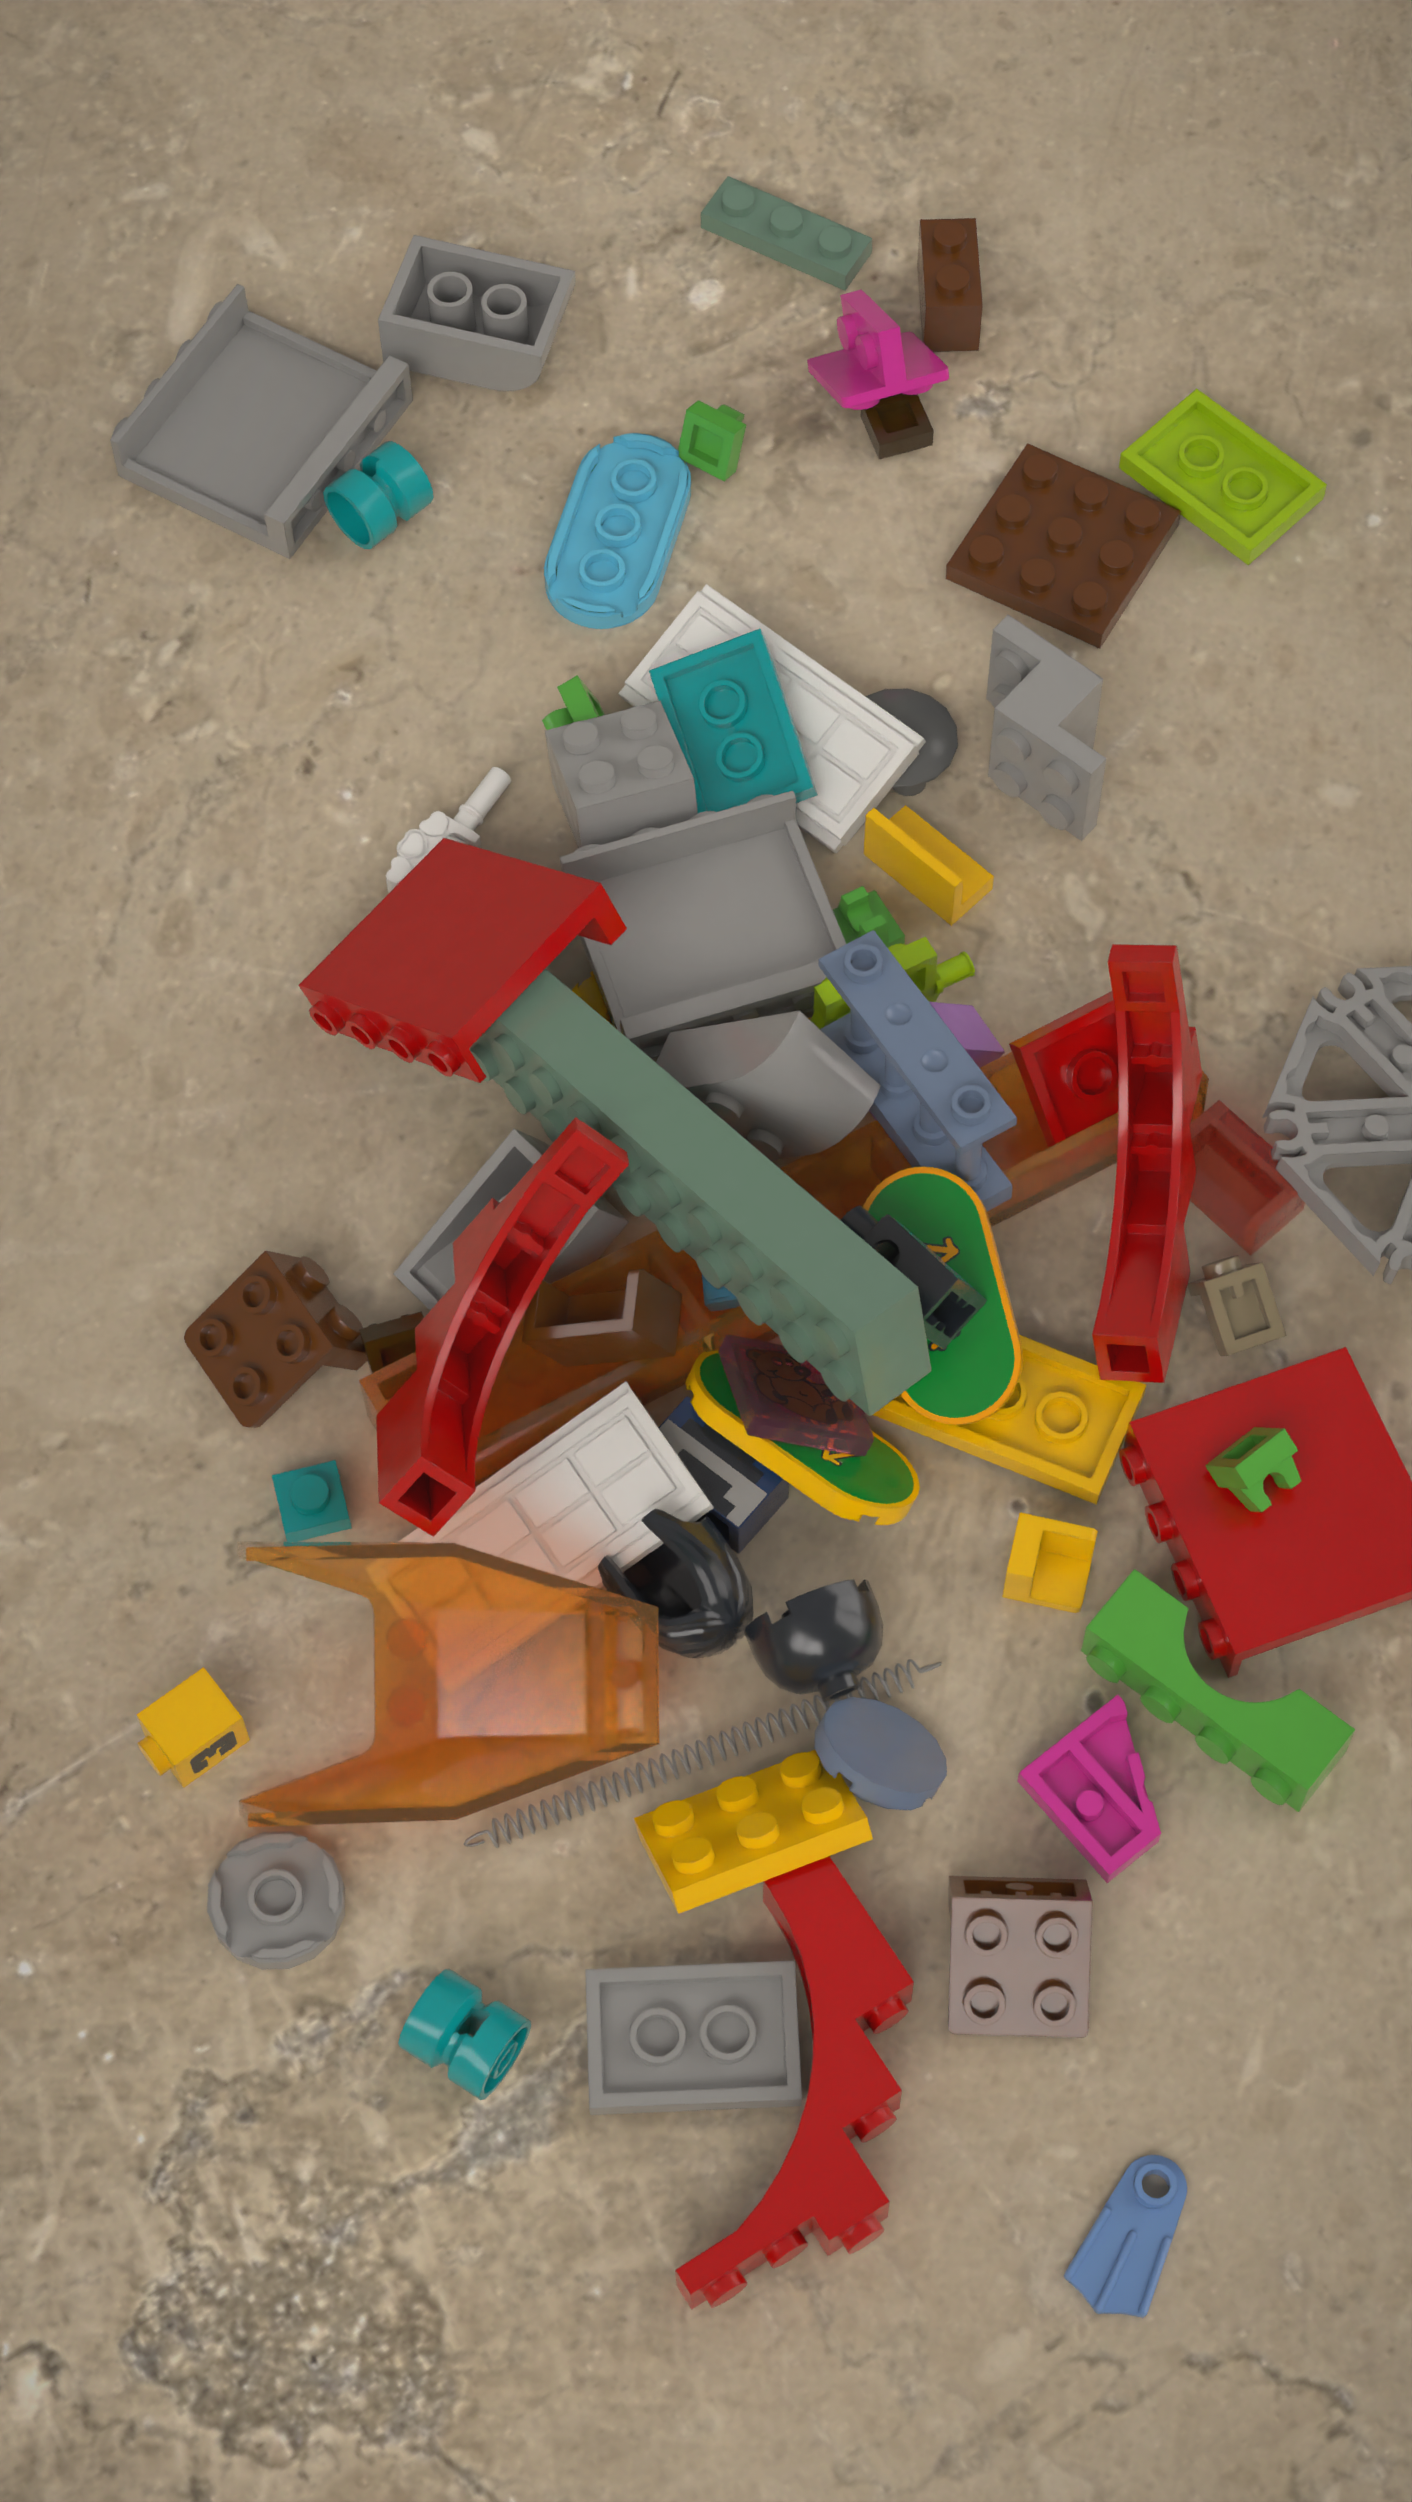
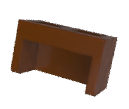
(605, 1324)

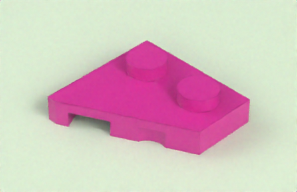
(1097, 1791)

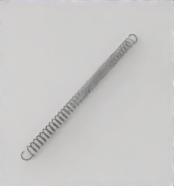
(685, 1762)

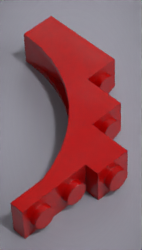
(1154, 1168)
(500, 1259)
(823, 2184)

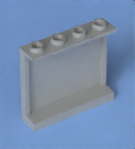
(257, 425)
(716, 921)

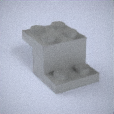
(1045, 728)

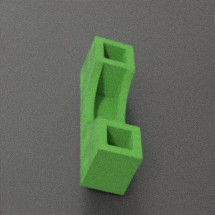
(1279, 1743)

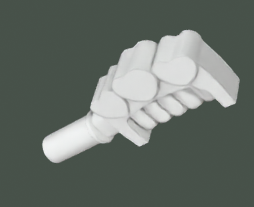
(461, 828)

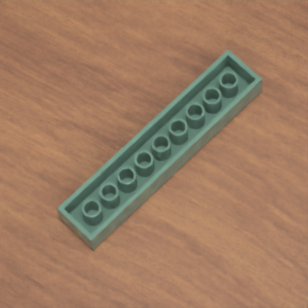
(714, 1195)

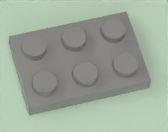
(693, 2038)

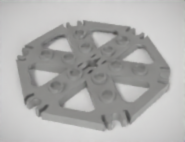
(1354, 1129)

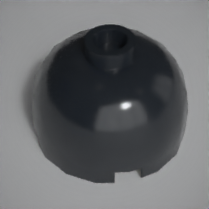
(820, 1640)

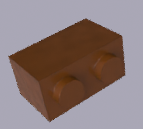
(949, 284)

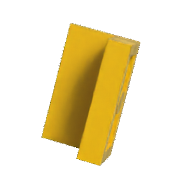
(925, 863)

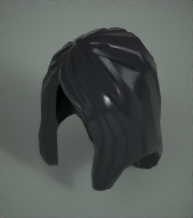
(692, 1581)

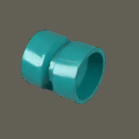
(371, 499)
(441, 2027)

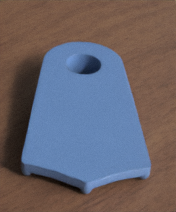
(1129, 2241)

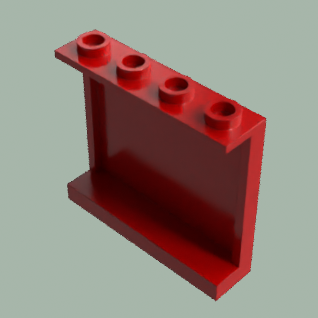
(453, 953)
(1320, 1550)

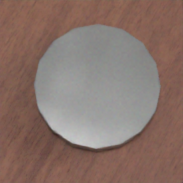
(276, 1900)

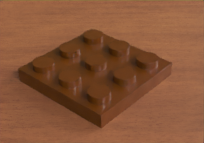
(1063, 545)

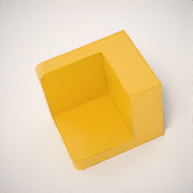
(1049, 1563)

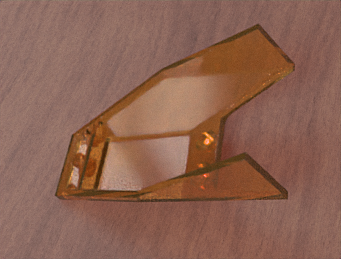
(480, 1682)

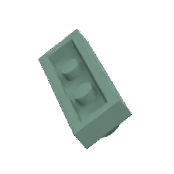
(786, 233)

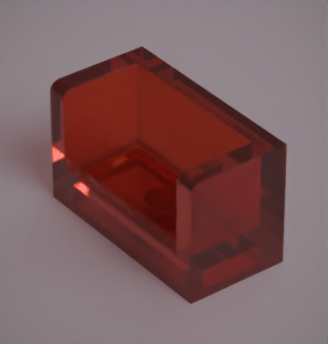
(1239, 1179)

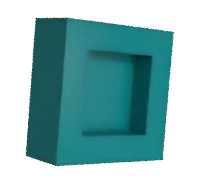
(311, 1501)

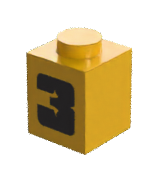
(191, 1729)

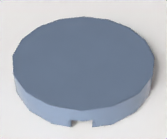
(881, 1752)

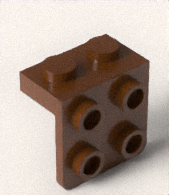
(273, 1335)

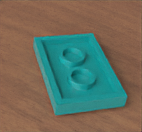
(733, 724)

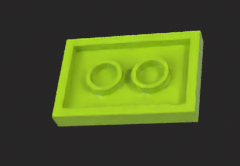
(1222, 476)

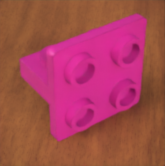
(875, 358)

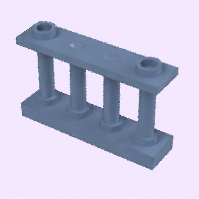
(931, 1089)

